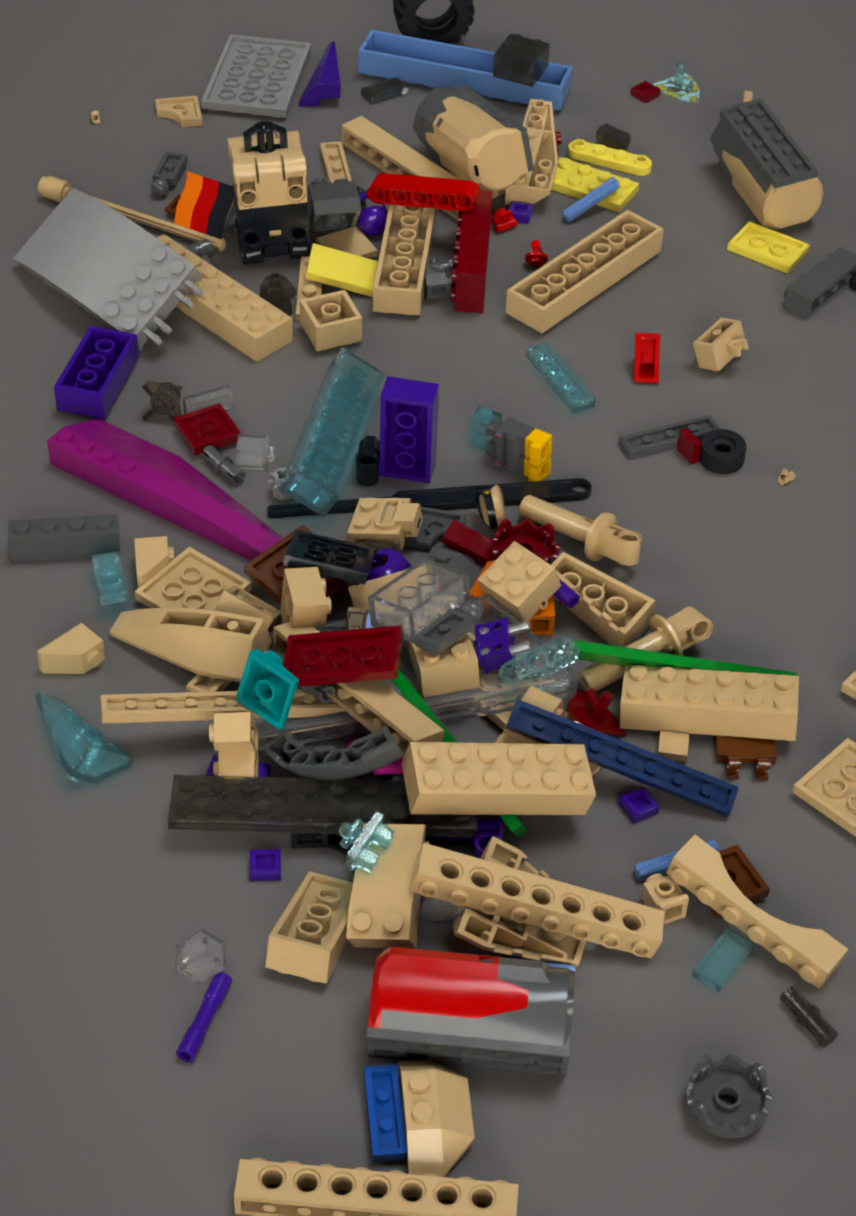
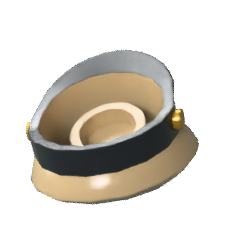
(491, 506)

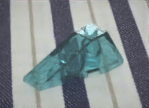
(79, 745)

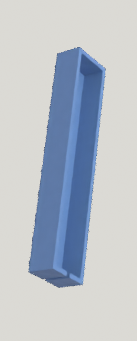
(455, 66)

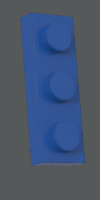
(385, 1113)

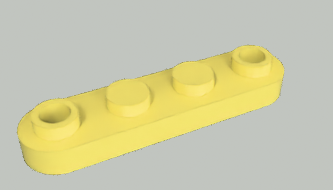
(609, 157)

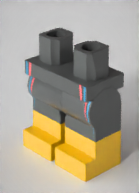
(520, 448)

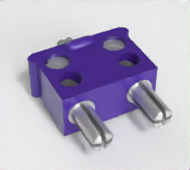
(497, 643)

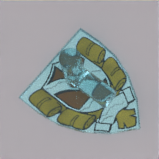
(680, 86)

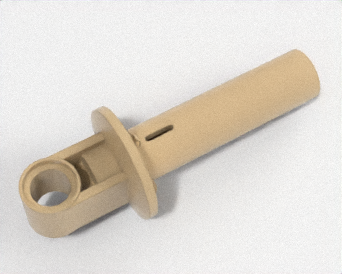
(600, 536)
(666, 636)

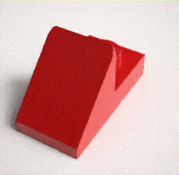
(646, 358)

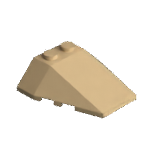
(514, 938)

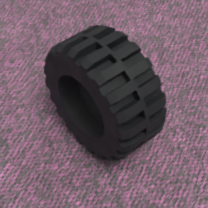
(442, 29)

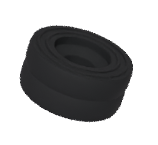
(722, 440)

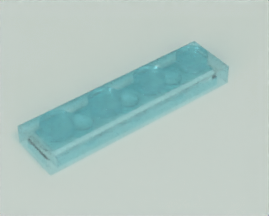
(560, 377)

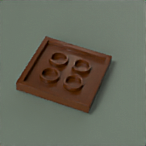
(268, 570)

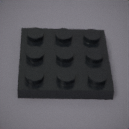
(331, 556)

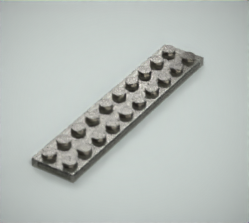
(298, 805)

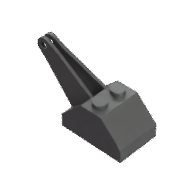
(332, 205)

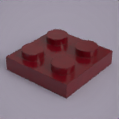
(206, 428)

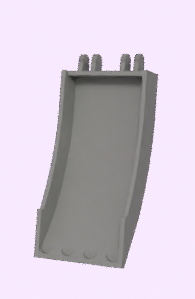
(110, 266)

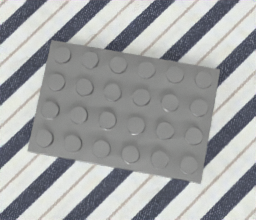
(256, 76)

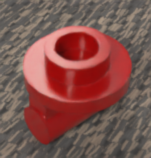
(503, 220)
(536, 257)

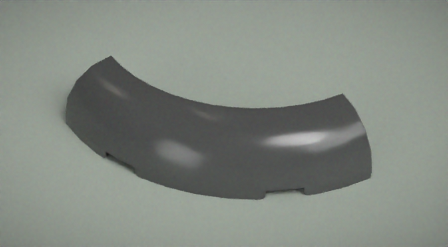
(331, 763)

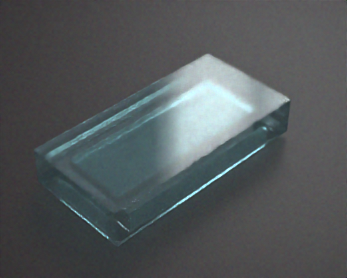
(722, 960)

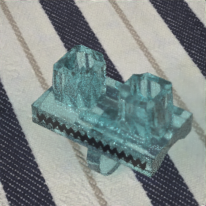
(359, 853)

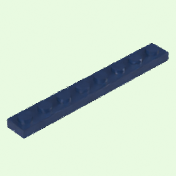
(624, 758)

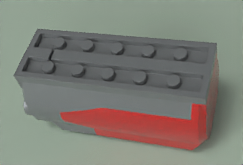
(471, 1010)

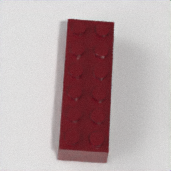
(471, 256)

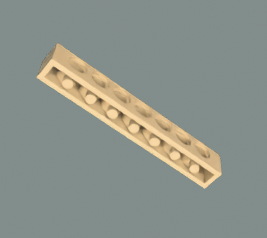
(537, 901)
(255, 1199)

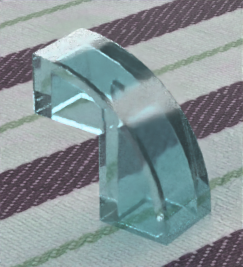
(110, 579)

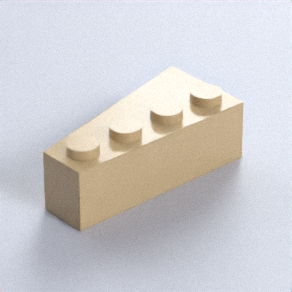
(605, 604)

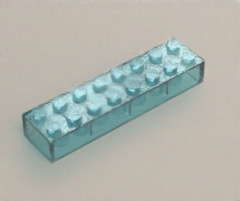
(332, 432)

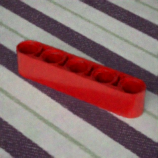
(423, 192)

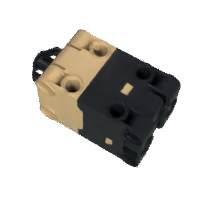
(269, 193)

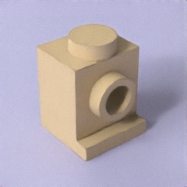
(665, 895)

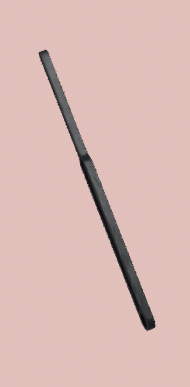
(458, 497)

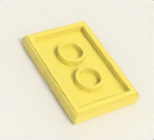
(768, 247)
(341, 269)

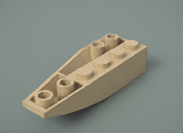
(541, 133)
(194, 638)

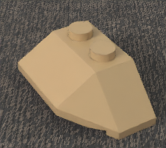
(434, 1116)

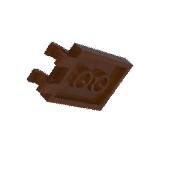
(745, 750)

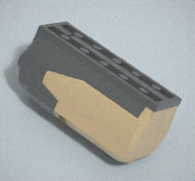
(473, 138)
(766, 165)

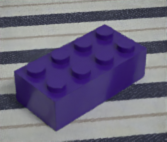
(96, 372)
(408, 429)

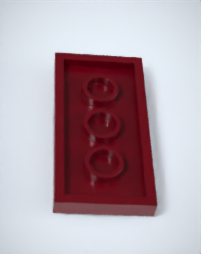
(344, 655)

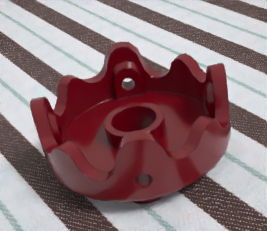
(533, 538)

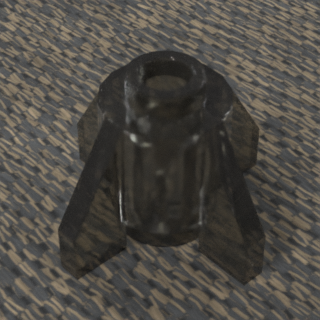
(278, 292)
(163, 399)

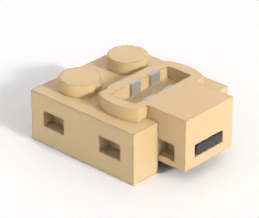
(385, 520)

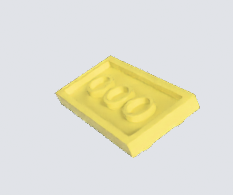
(580, 179)

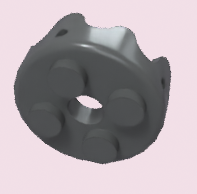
(733, 1078)

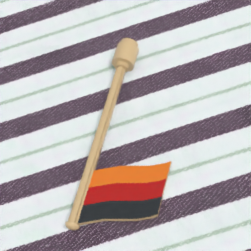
(198, 215)

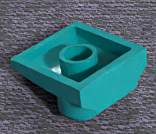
(267, 687)

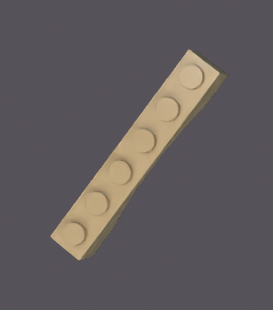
(805, 950)

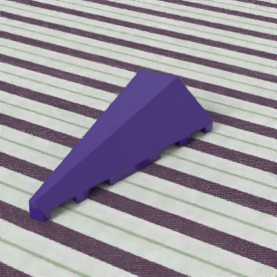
(324, 81)

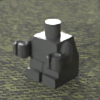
(436, 282)

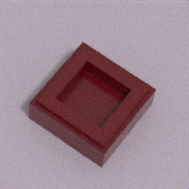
(645, 91)
(689, 446)

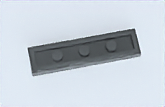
(663, 437)

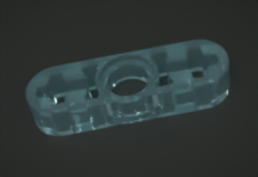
(560, 661)

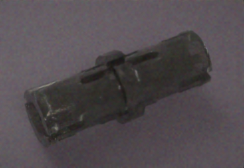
(808, 1015)

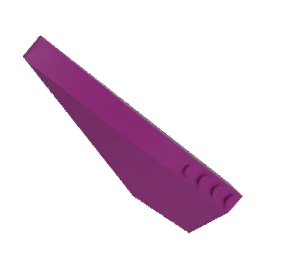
(158, 484)

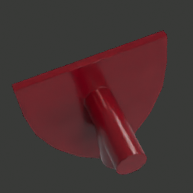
(594, 712)

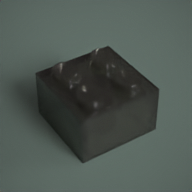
(521, 59)

